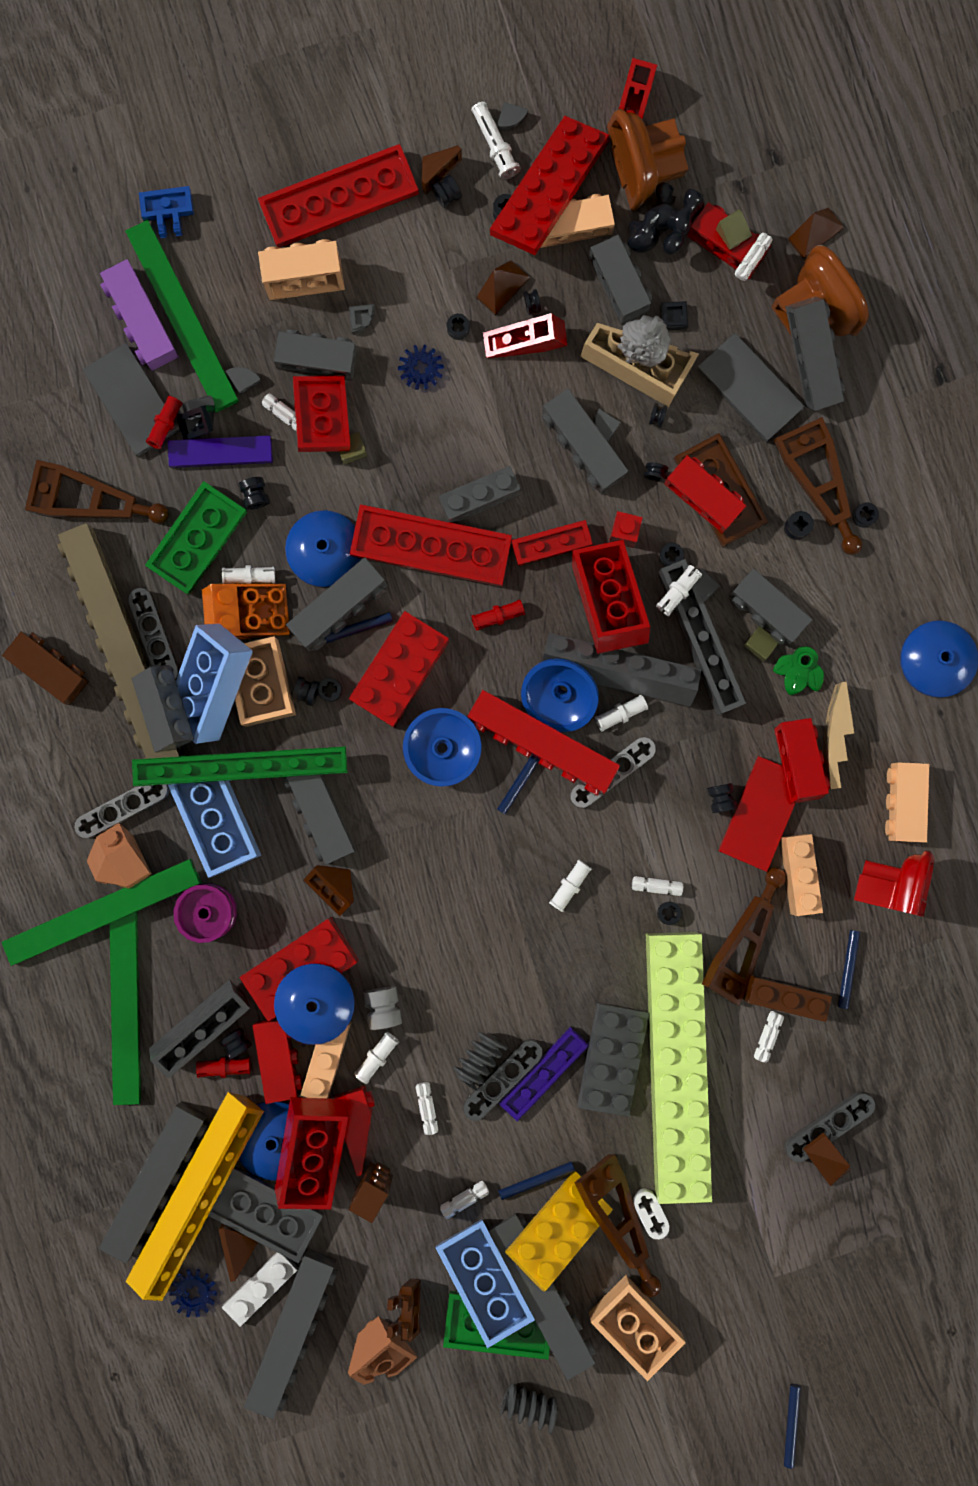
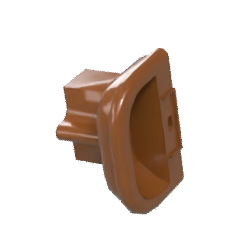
(645, 154)
(828, 279)

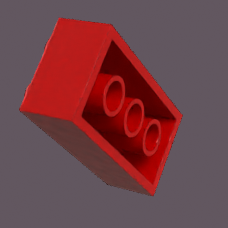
(610, 596)
(399, 669)
(320, 945)
(311, 1153)

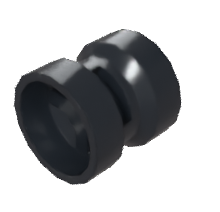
(254, 493)
(722, 798)

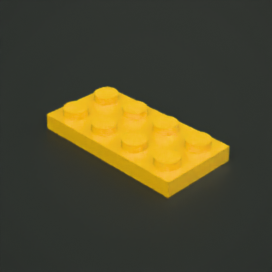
(555, 1235)

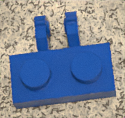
(167, 204)

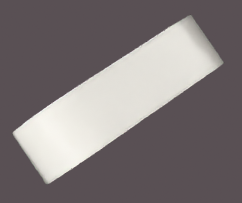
(646, 1216)

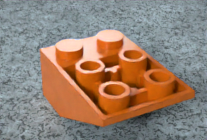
(247, 609)

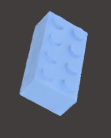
(211, 679)
(215, 825)
(484, 1283)

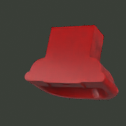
(897, 888)

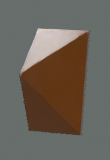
(438, 165)
(815, 231)
(502, 286)
(332, 886)
(827, 1159)
(236, 1249)

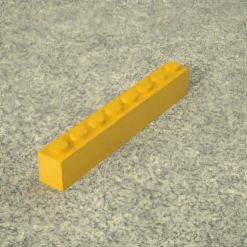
(194, 1197)

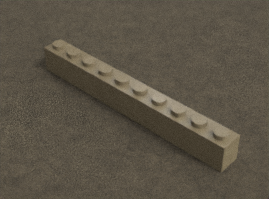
(111, 624)

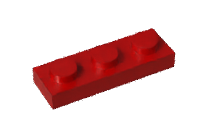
(551, 543)

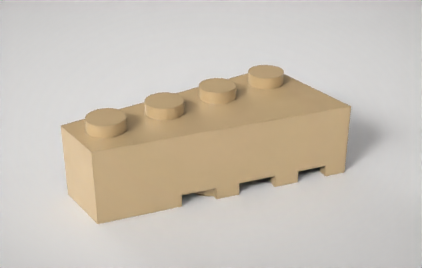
(658, 381)

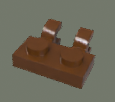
(409, 1320)

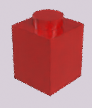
(626, 528)

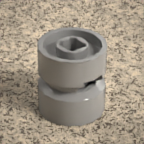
(382, 1008)

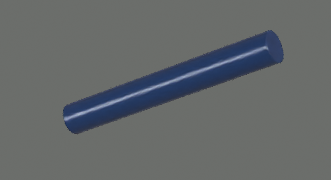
(360, 627)
(518, 784)
(849, 968)
(536, 1180)
(792, 1424)

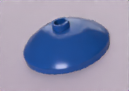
(319, 566)
(923, 662)
(559, 708)
(422, 744)
(325, 988)
(257, 1155)

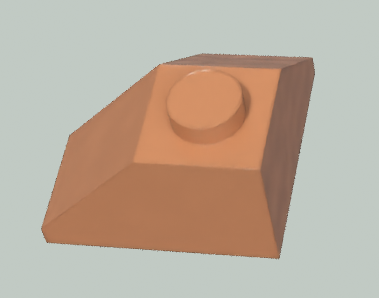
(117, 858)
(377, 1354)

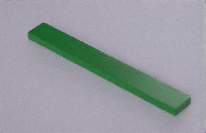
(181, 315)
(239, 766)
(101, 912)
(125, 1011)

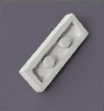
(259, 1288)

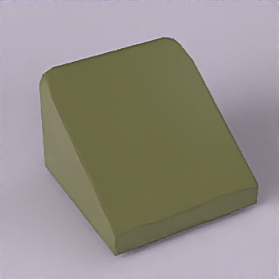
(734, 229)
(356, 452)
(761, 644)

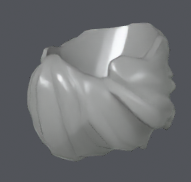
(645, 341)

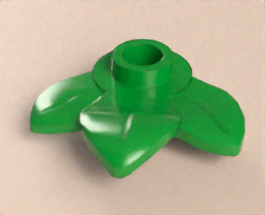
(798, 674)

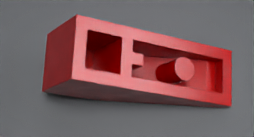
(638, 87)
(526, 337)
(359, 1111)

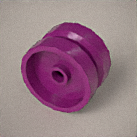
(189, 910)

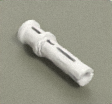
(500, 150)

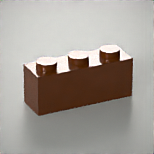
(46, 667)
(788, 998)
(371, 1191)

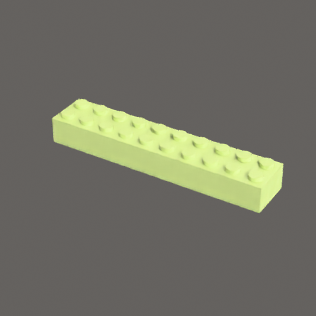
(678, 1068)

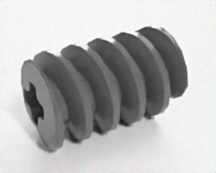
(479, 1058)
(530, 1407)

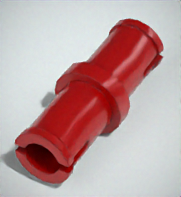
(164, 422)
(498, 615)
(223, 1067)

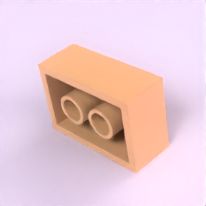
(301, 269)
(265, 686)
(636, 1327)

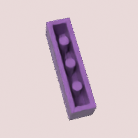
(139, 315)

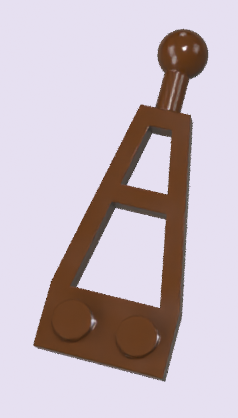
(804, 441)
(46, 486)
(720, 978)
(595, 1186)

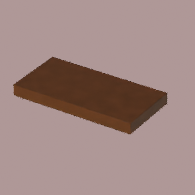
(719, 461)

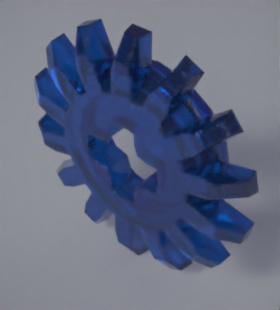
(430, 371)
(198, 1302)

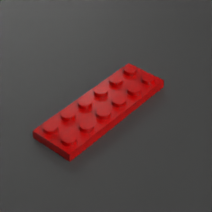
(549, 185)
(338, 196)
(430, 545)

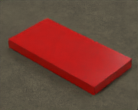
(759, 816)

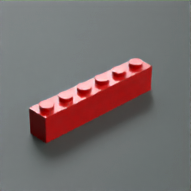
(544, 743)

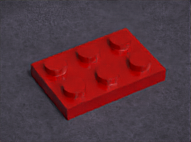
(321, 413)

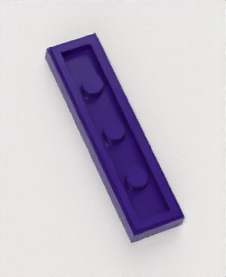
(220, 451)
(544, 1073)

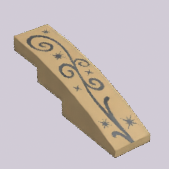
(837, 725)

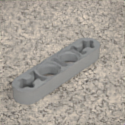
(620, 775)
(122, 808)

